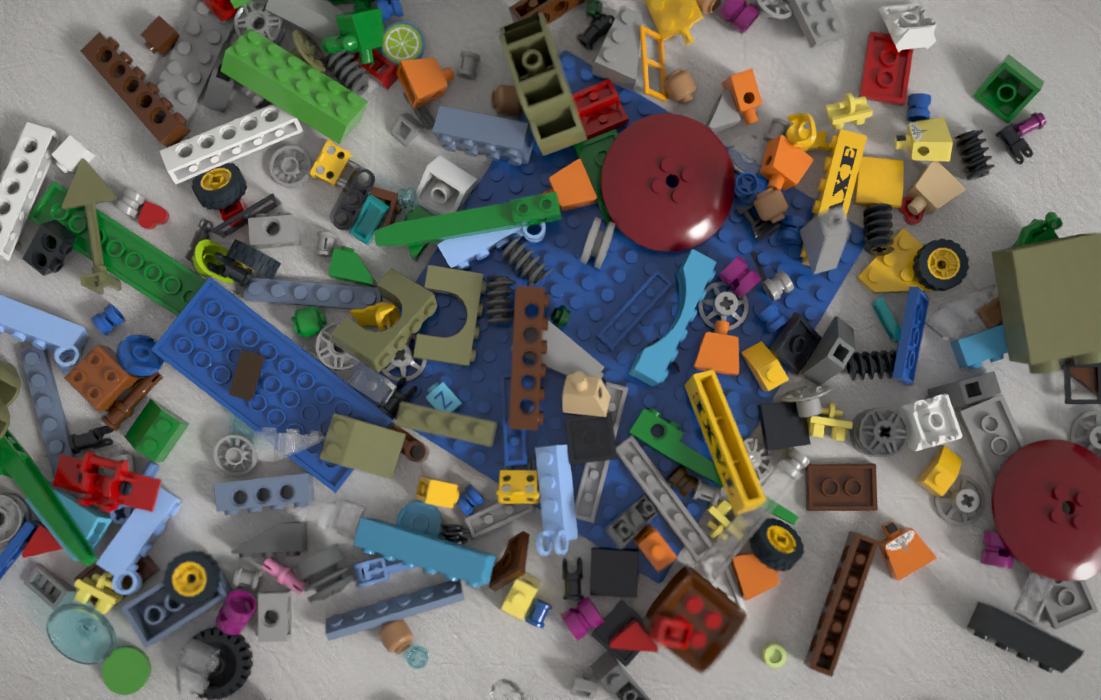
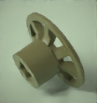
(306, 53)

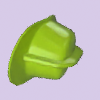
(205, 253)

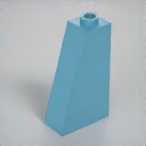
(89, 520)

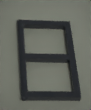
(245, 213)
(1067, 383)

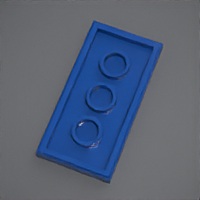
(911, 336)

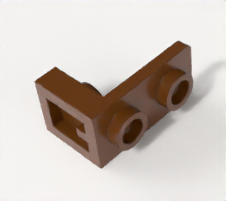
(388, 198)

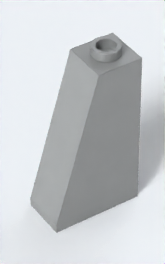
(311, 15)
(825, 239)
(563, 353)

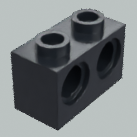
(50, 247)

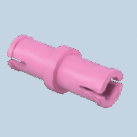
(284, 575)

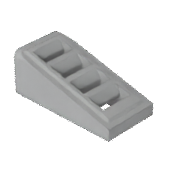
(64, 594)

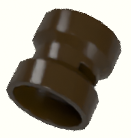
(682, 481)

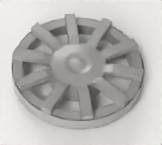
(290, 166)
(234, 455)
(756, 458)

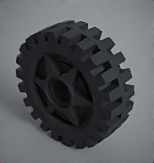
(234, 663)

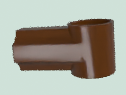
(411, 442)

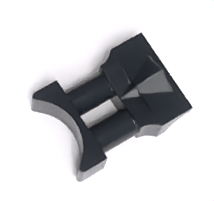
(758, 228)

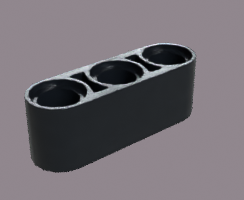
(362, 192)

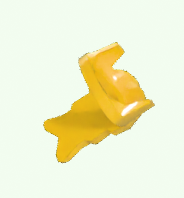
(806, 138)
(379, 315)

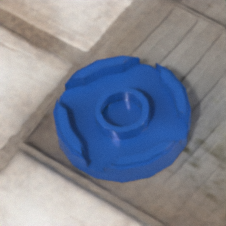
(136, 356)

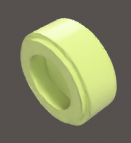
(774, 655)

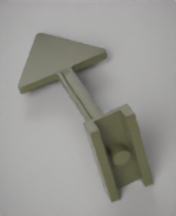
(88, 190)

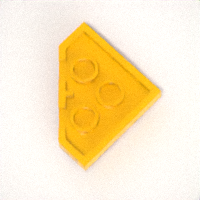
(895, 270)

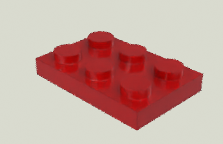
(885, 70)

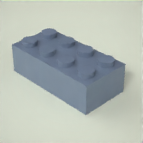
(483, 135)
(157, 616)

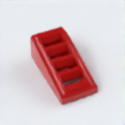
(386, 76)

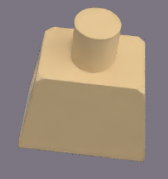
(933, 189)
(585, 395)

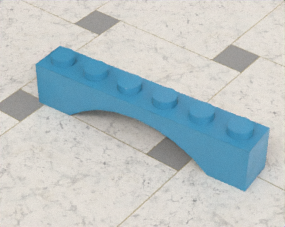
(692, 278)

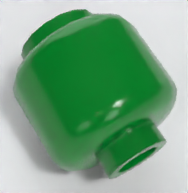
(308, 321)

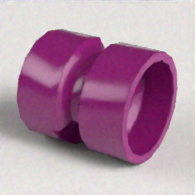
(739, 13)
(739, 276)
(991, 556)
(236, 612)
(582, 618)

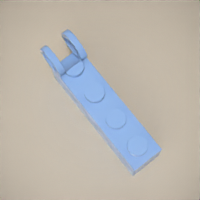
(462, 250)
(43, 331)
(555, 498)
(135, 541)

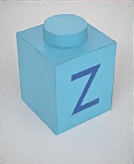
(443, 398)

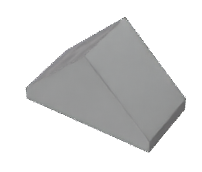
(724, 113)

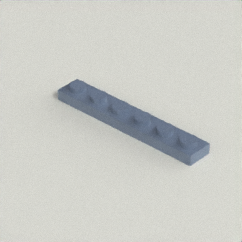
(311, 294)
(47, 404)
(394, 609)

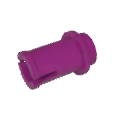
(1034, 122)

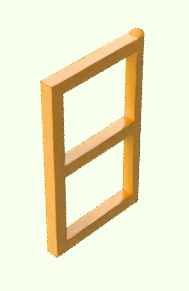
(648, 62)

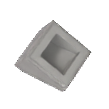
(406, 128)

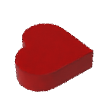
(152, 215)
(910, 218)

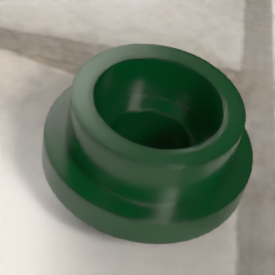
(593, 8)
(560, 316)

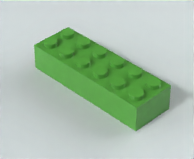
(293, 85)

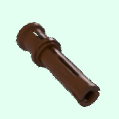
(125, 407)

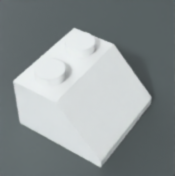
(444, 187)

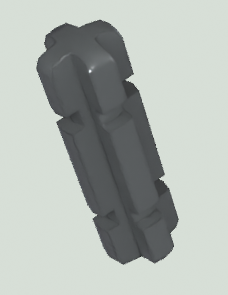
(424, 115)
(204, 227)

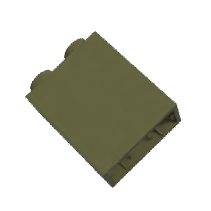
(1051, 301)

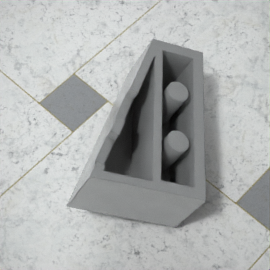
(620, 50)

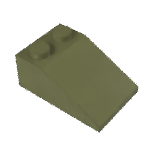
(362, 446)

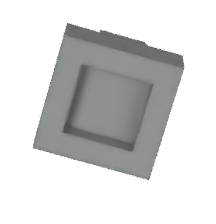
(584, 688)

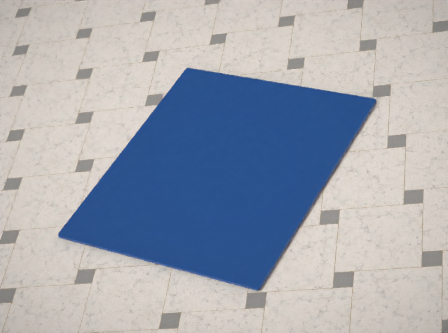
(593, 300)

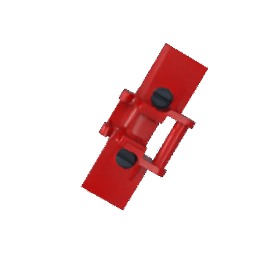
(104, 490)

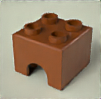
(101, 378)

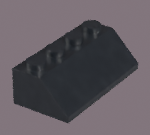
(1024, 638)

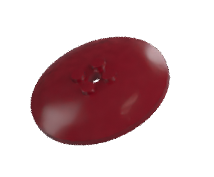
(637, 189)
(1030, 512)

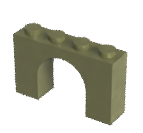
(467, 288)
(378, 348)
(446, 424)

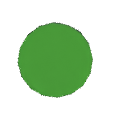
(126, 670)

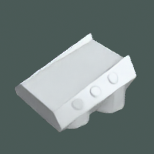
(909, 26)
(930, 422)

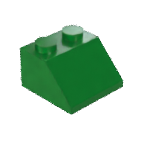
(1008, 89)
(156, 431)

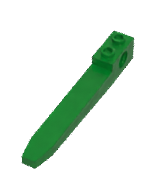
(470, 222)
(672, 448)
(20, 467)

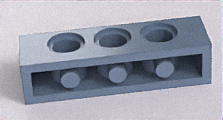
(227, 493)

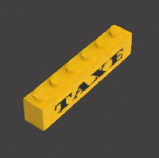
(840, 175)
(724, 442)

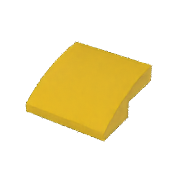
(879, 182)

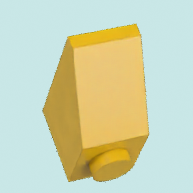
(764, 367)
(940, 472)
(437, 492)

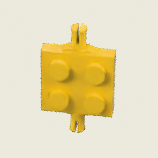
(675, 17)

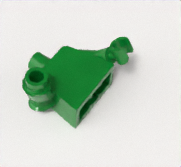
(358, 32)
(1039, 230)

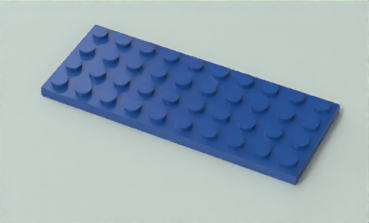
(293, 385)

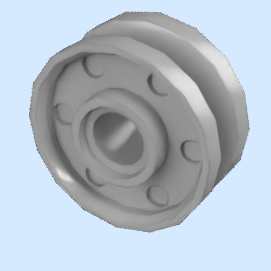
(255, 13)
(597, 243)
(327, 350)
(16, 515)

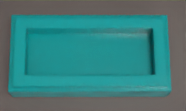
(369, 219)
(887, 319)

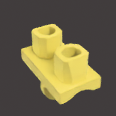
(848, 110)
(839, 427)
(718, 512)
(101, 589)

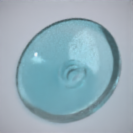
(81, 633)

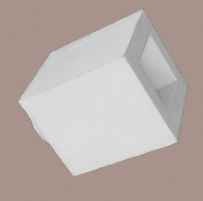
(70, 153)

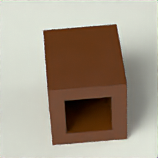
(160, 36)

